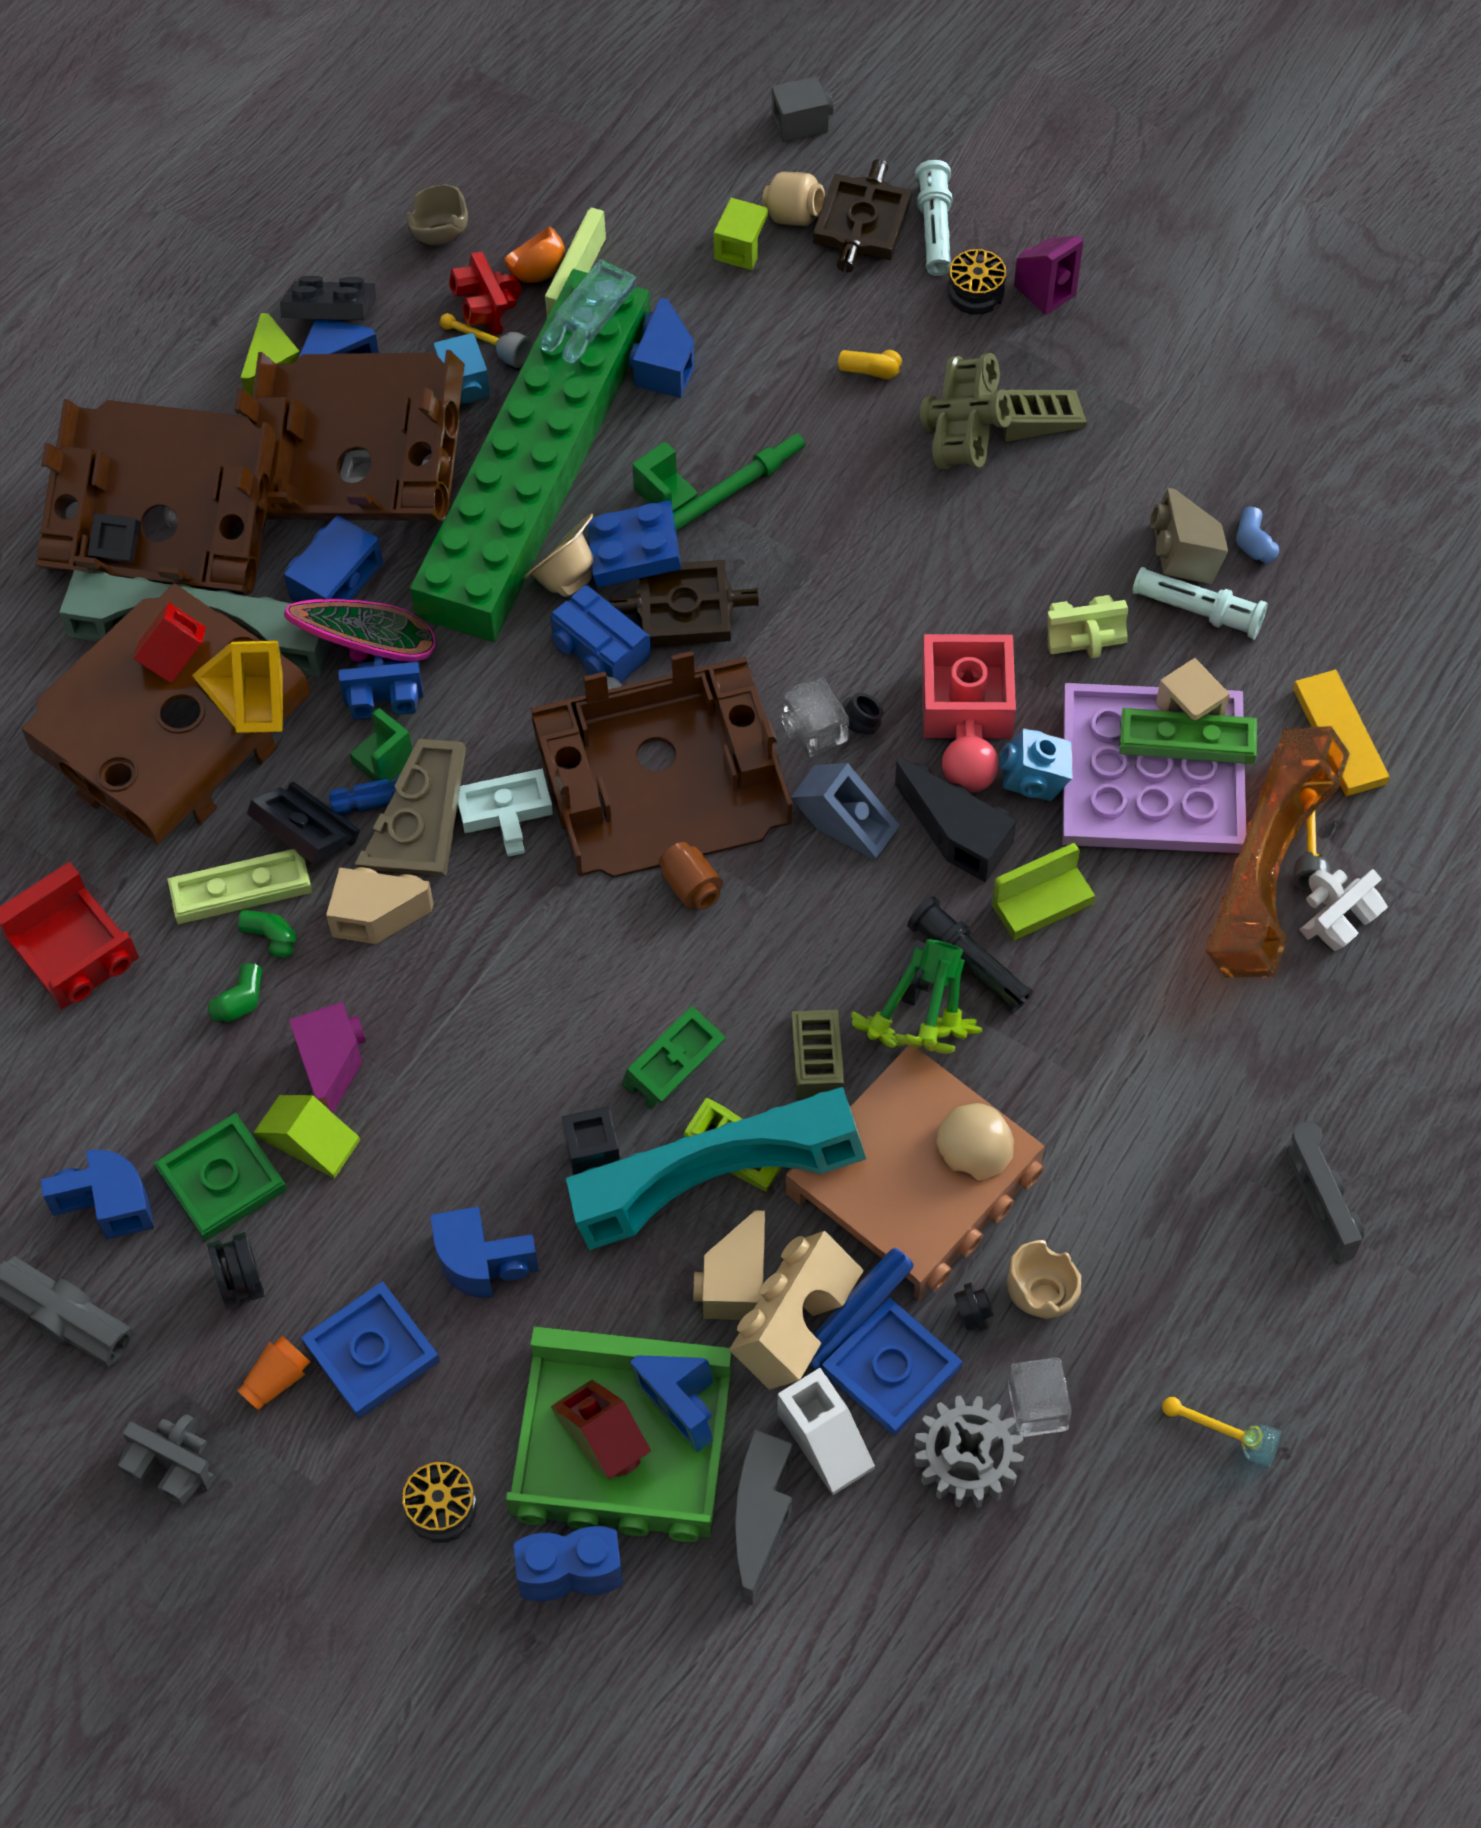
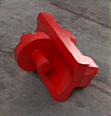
(490, 292)

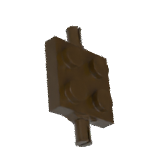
(862, 216)
(687, 604)

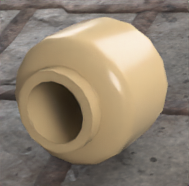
(794, 198)

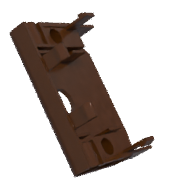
(374, 402)
(147, 456)
(107, 726)
(713, 796)

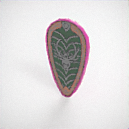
(365, 628)

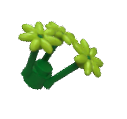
(943, 967)

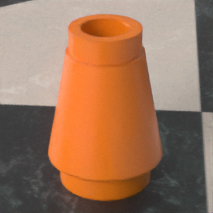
(273, 1372)

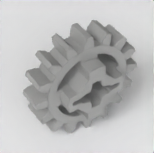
(983, 1437)

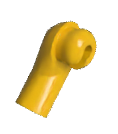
(877, 365)

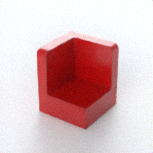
(169, 642)

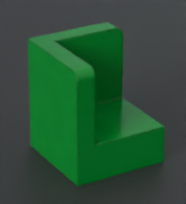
(657, 478)
(385, 750)

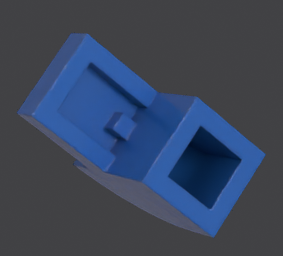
(107, 1184)
(472, 1262)

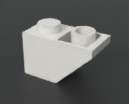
(824, 1431)

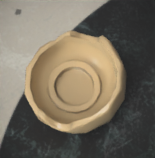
(975, 1141)
(1043, 1280)

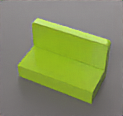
(1041, 892)

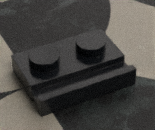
(303, 822)

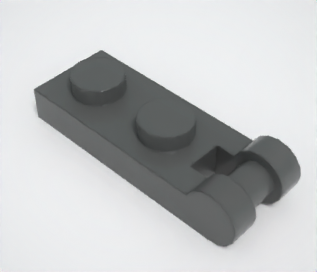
(1324, 1192)

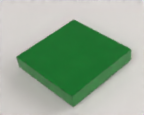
(220, 1176)

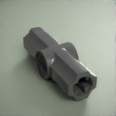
(63, 1312)

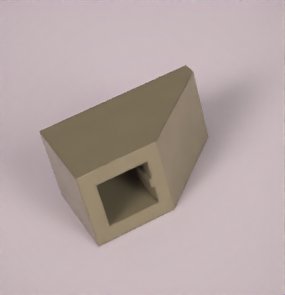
(1187, 539)

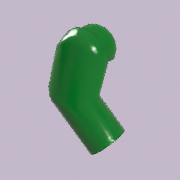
(271, 926)
(239, 999)

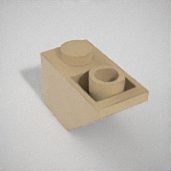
(375, 905)

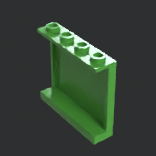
(673, 1483)

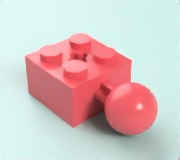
(968, 698)

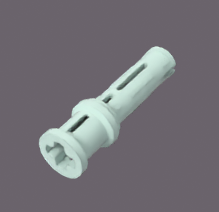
(935, 203)
(1219, 607)

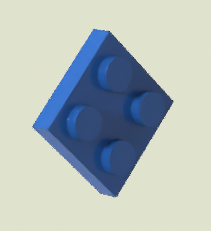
(634, 543)
(370, 1349)
(892, 1366)

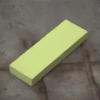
(580, 253)
(239, 886)

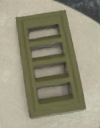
(1042, 424)
(811, 1084)

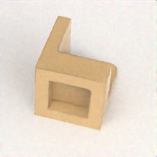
(1193, 691)

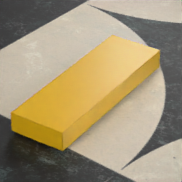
(1329, 704)

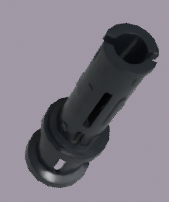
(939, 926)

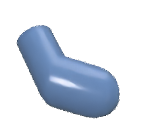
(1252, 539)

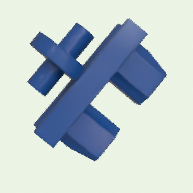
(381, 682)

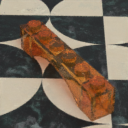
(1301, 777)

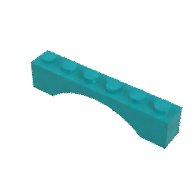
(623, 1195)

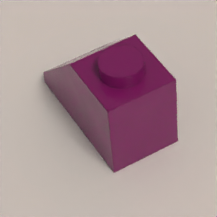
(1050, 272)
(329, 1051)

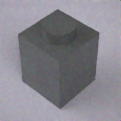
(801, 108)

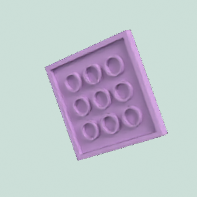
(1144, 798)

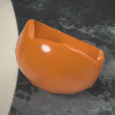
(537, 258)

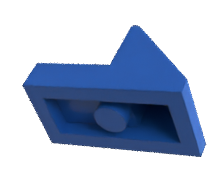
(674, 1388)

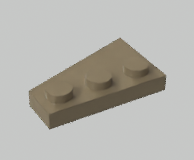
(421, 816)

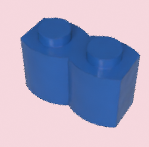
(556, 1565)

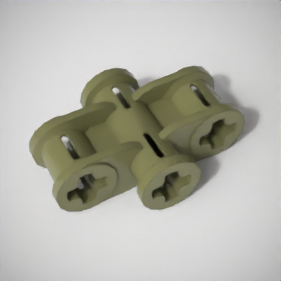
(966, 411)

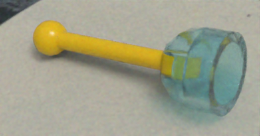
(1258, 1442)

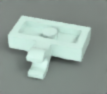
(505, 804)

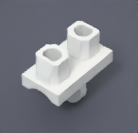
(1358, 896)

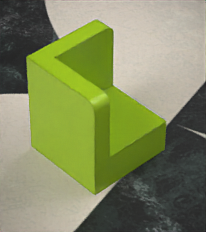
(738, 233)

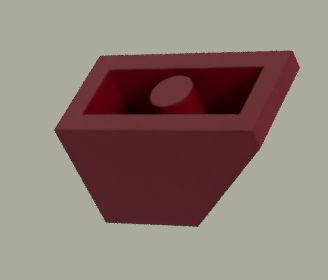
(602, 1429)

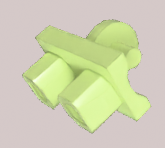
(1088, 626)

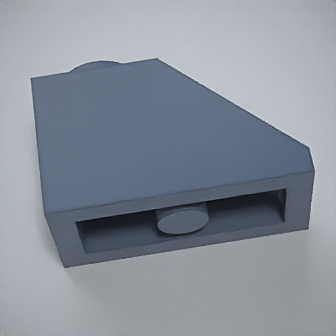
(845, 808)

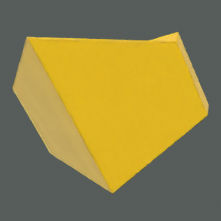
(246, 685)

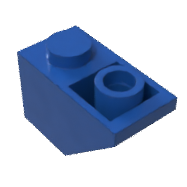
(665, 353)

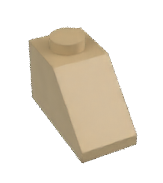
(733, 1271)

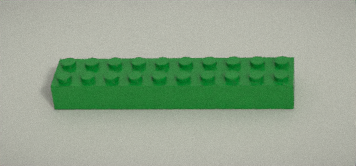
(524, 474)

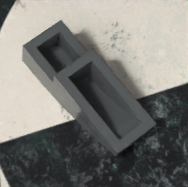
(761, 1509)

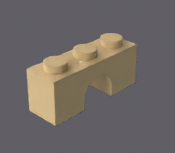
(773, 1335)

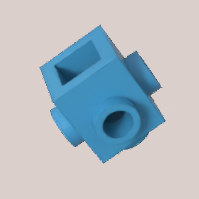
(1036, 764)

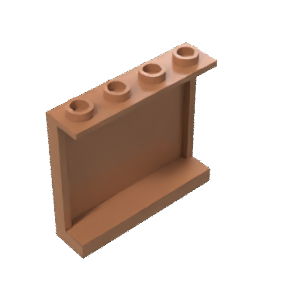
(904, 1188)

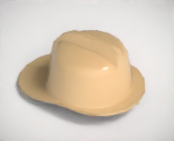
(568, 564)

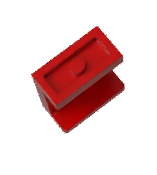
(65, 936)

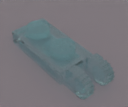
(588, 309)

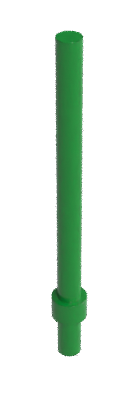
(763, 463)

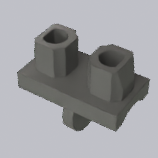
(184, 1468)

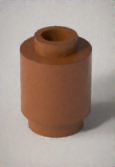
(690, 876)

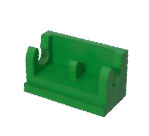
(673, 1057)

